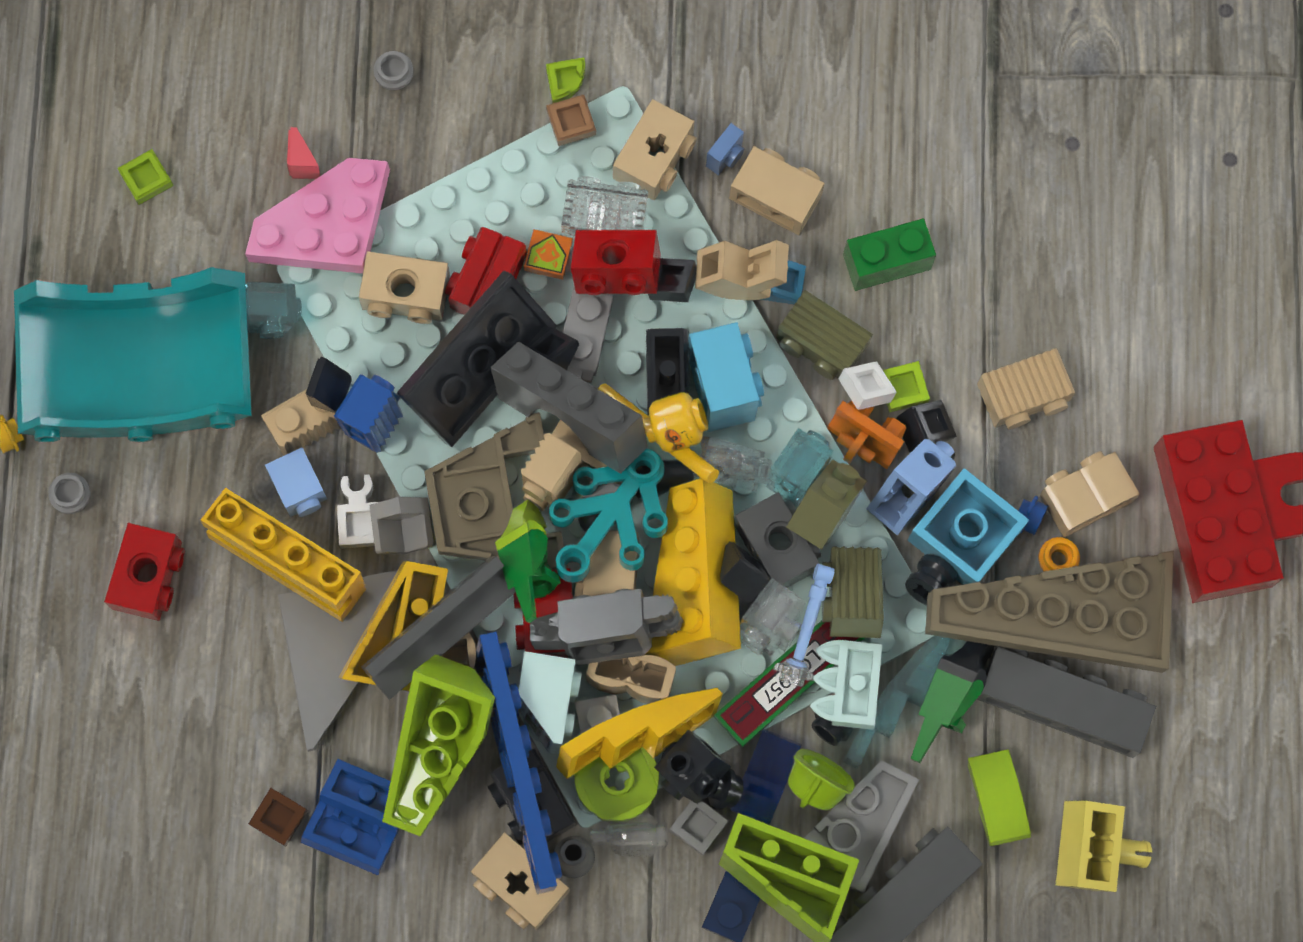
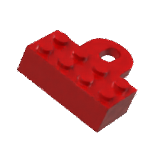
(1227, 508)

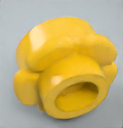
(9, 435)

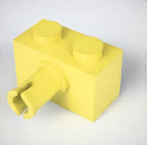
(1095, 847)

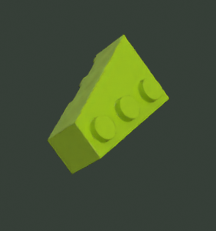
(790, 874)

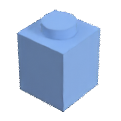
(296, 483)

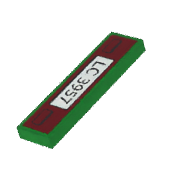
(768, 696)

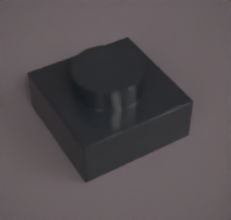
(675, 280)

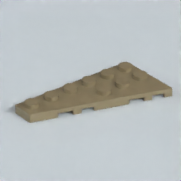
(1081, 612)

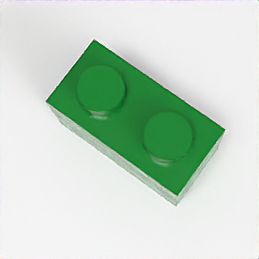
(889, 254)

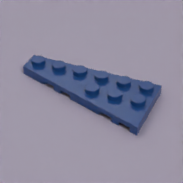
(513, 747)

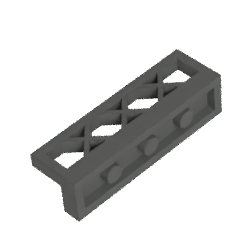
(439, 627)

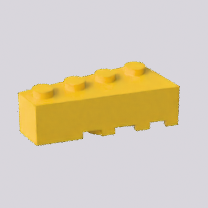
(690, 571)

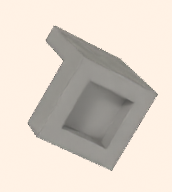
(401, 525)

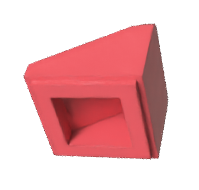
(299, 157)

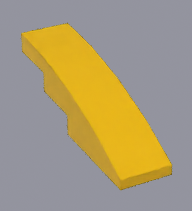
(646, 726)

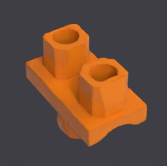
(866, 437)

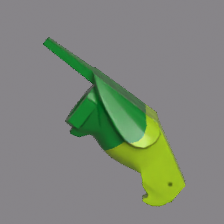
(525, 557)

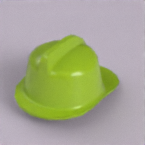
(818, 780)

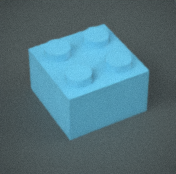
(723, 376)
(968, 528)

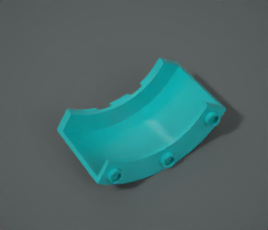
(132, 357)

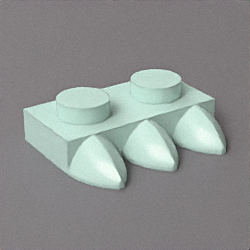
(852, 681)

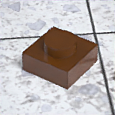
(278, 817)

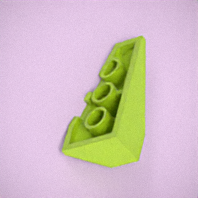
(439, 735)

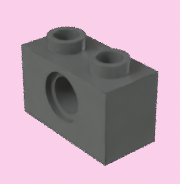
(772, 517)

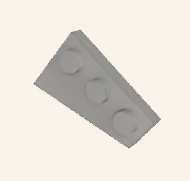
(866, 819)

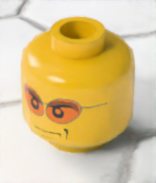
(676, 422)

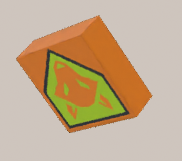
(548, 254)

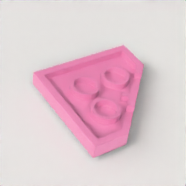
(325, 222)

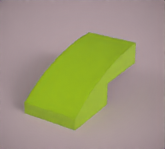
(999, 797)

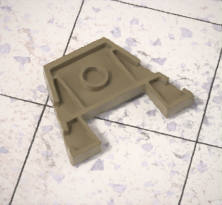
(473, 494)

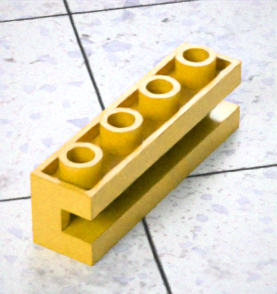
(283, 554)

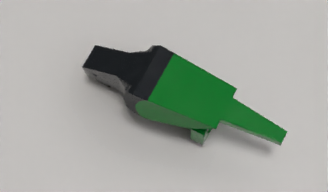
(951, 693)

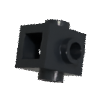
(691, 768)

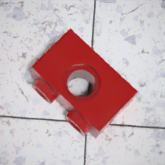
(616, 262)
(139, 548)

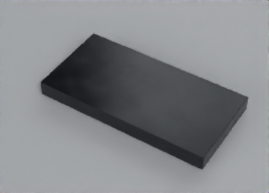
(457, 376)

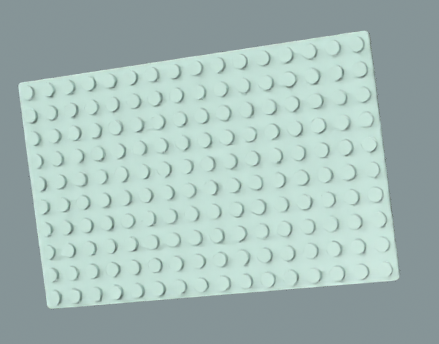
(524, 191)

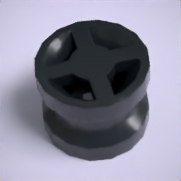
(931, 574)

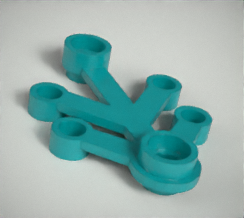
(611, 509)

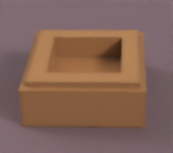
(571, 120)

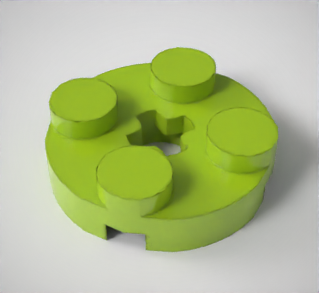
(624, 804)

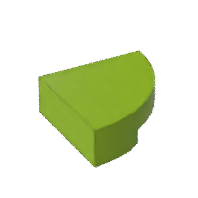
(565, 78)

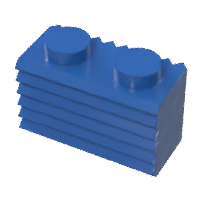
(369, 412)

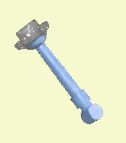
(794, 669)

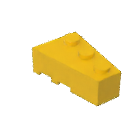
(409, 596)

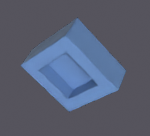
(726, 150)

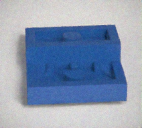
(350, 818)

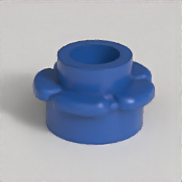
(1034, 512)

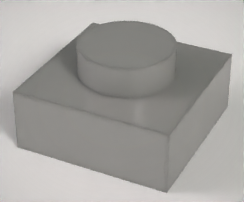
(698, 826)

